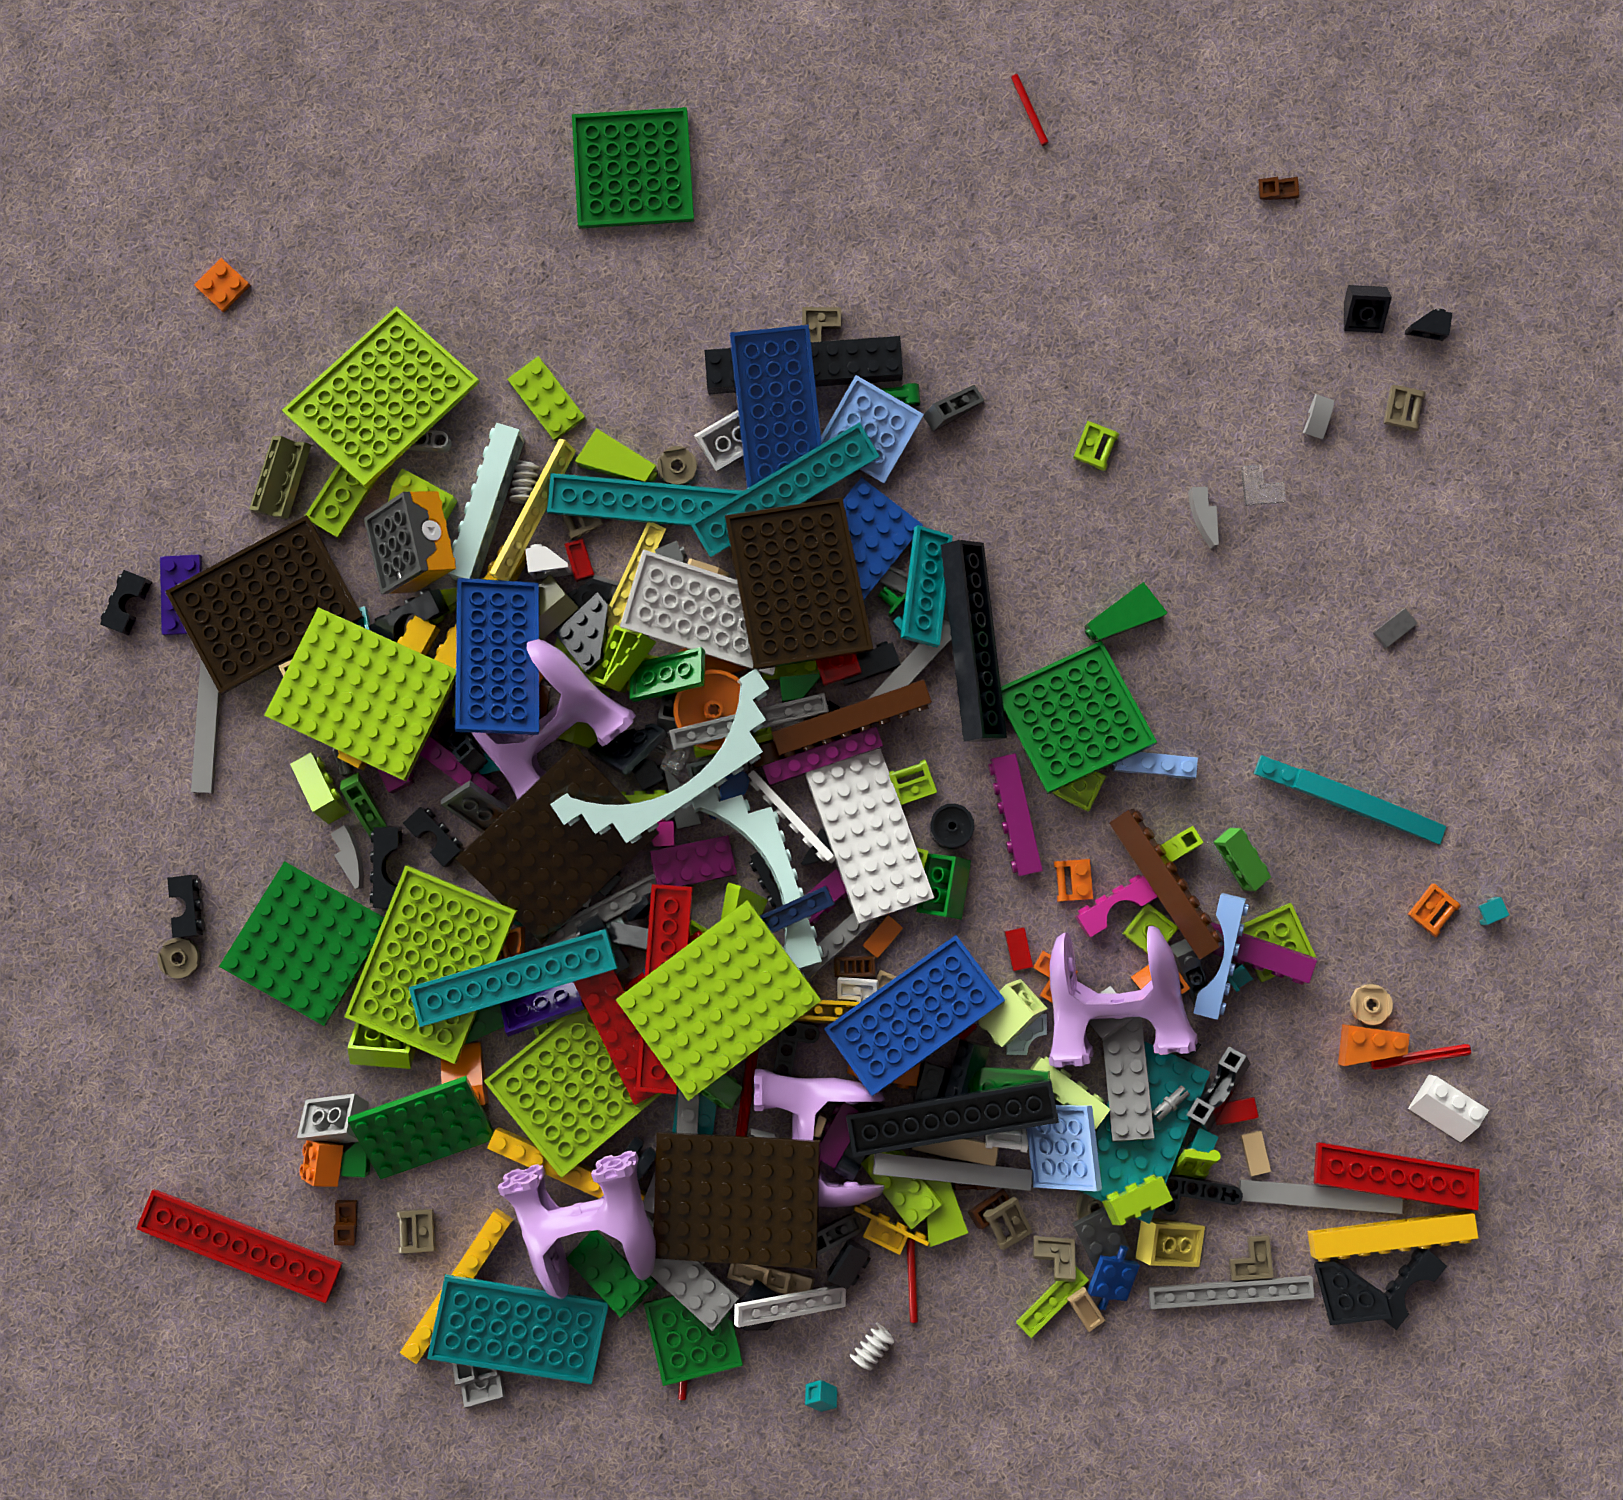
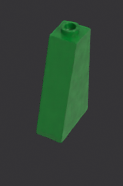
(1128, 613)

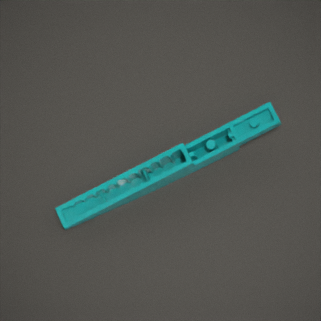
(1350, 799)

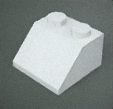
(543, 562)

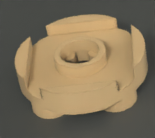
(1379, 996)

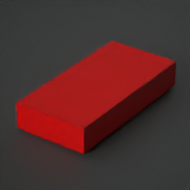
(579, 559)
(1018, 949)

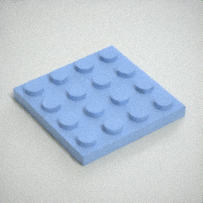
(884, 419)
(1065, 1152)

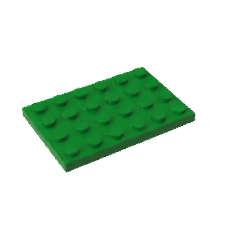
(422, 1127)

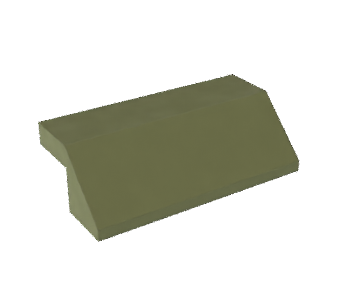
(280, 477)
(554, 606)

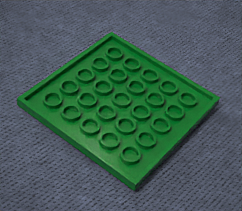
(632, 167)
(1075, 717)
(303, 943)

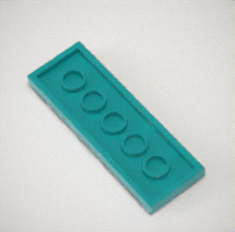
(925, 588)

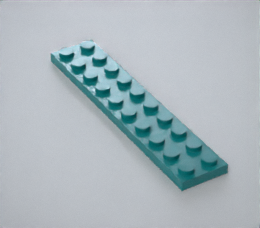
(790, 484)
(632, 499)
(513, 977)

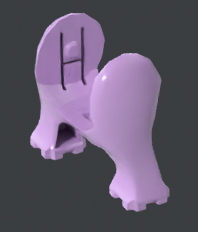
(578, 703)
(1077, 1004)
(804, 1099)
(616, 1214)

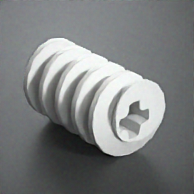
(523, 481)
(873, 1347)

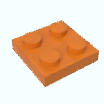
(222, 285)

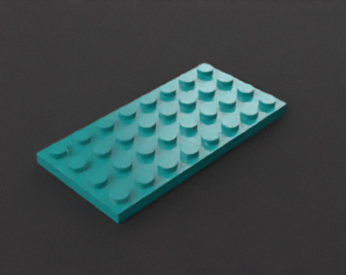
(1134, 1160)
(517, 1329)

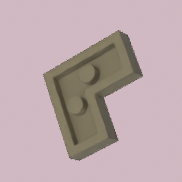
(821, 318)
(1061, 1251)
(1258, 1263)

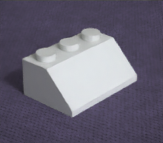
(721, 441)
(1448, 1108)

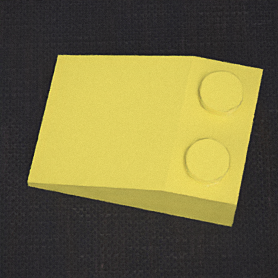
(1170, 1243)

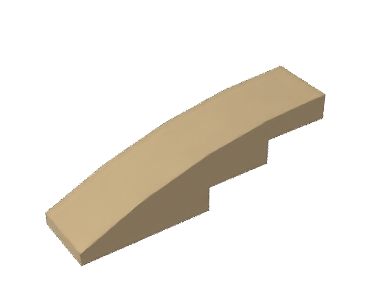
(963, 1149)
(774, 1278)

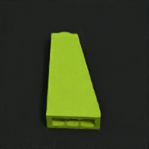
(614, 459)
(737, 895)
(946, 1220)

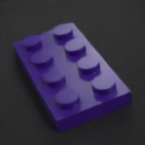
(172, 572)
(540, 1008)

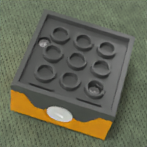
(409, 542)

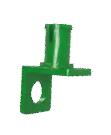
(891, 599)

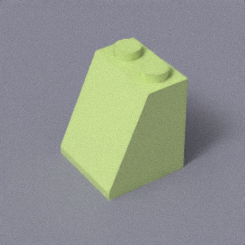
(1013, 1015)

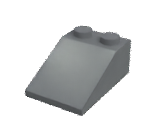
(327, 1118)

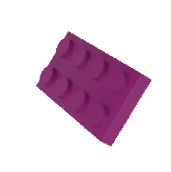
(693, 862)

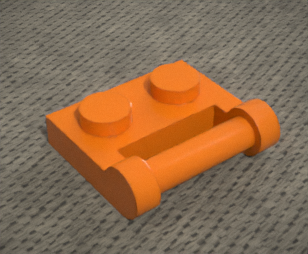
(1080, 880)
(1429, 905)

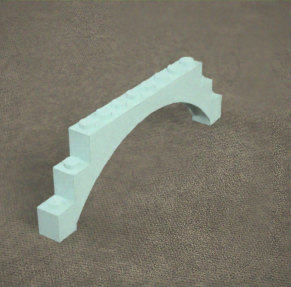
(637, 817)
(763, 833)

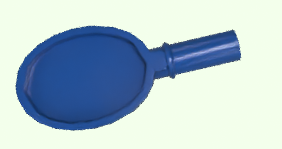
(733, 787)

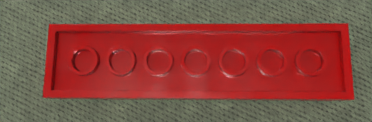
(614, 1027)
(1396, 1176)

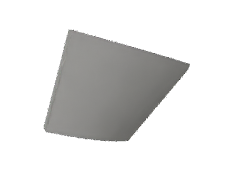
(484, 1384)

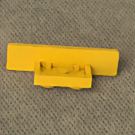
(886, 1233)

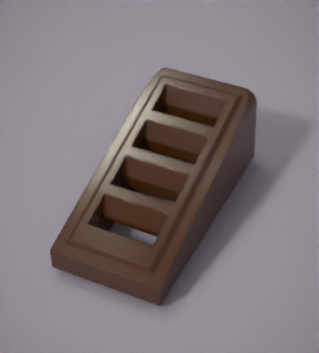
(871, 964)
(973, 1213)

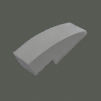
(1204, 515)
(349, 856)

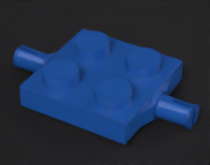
(1113, 1278)

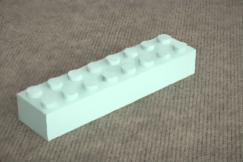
(486, 501)

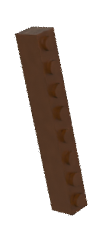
(851, 718)
(1166, 883)

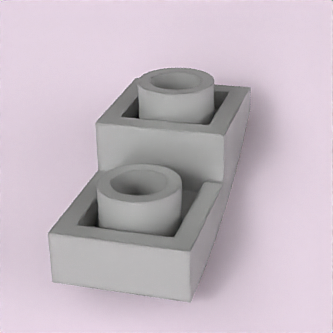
(1319, 416)

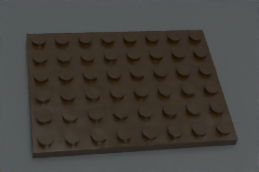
(798, 583)
(260, 603)
(548, 866)
(737, 1199)

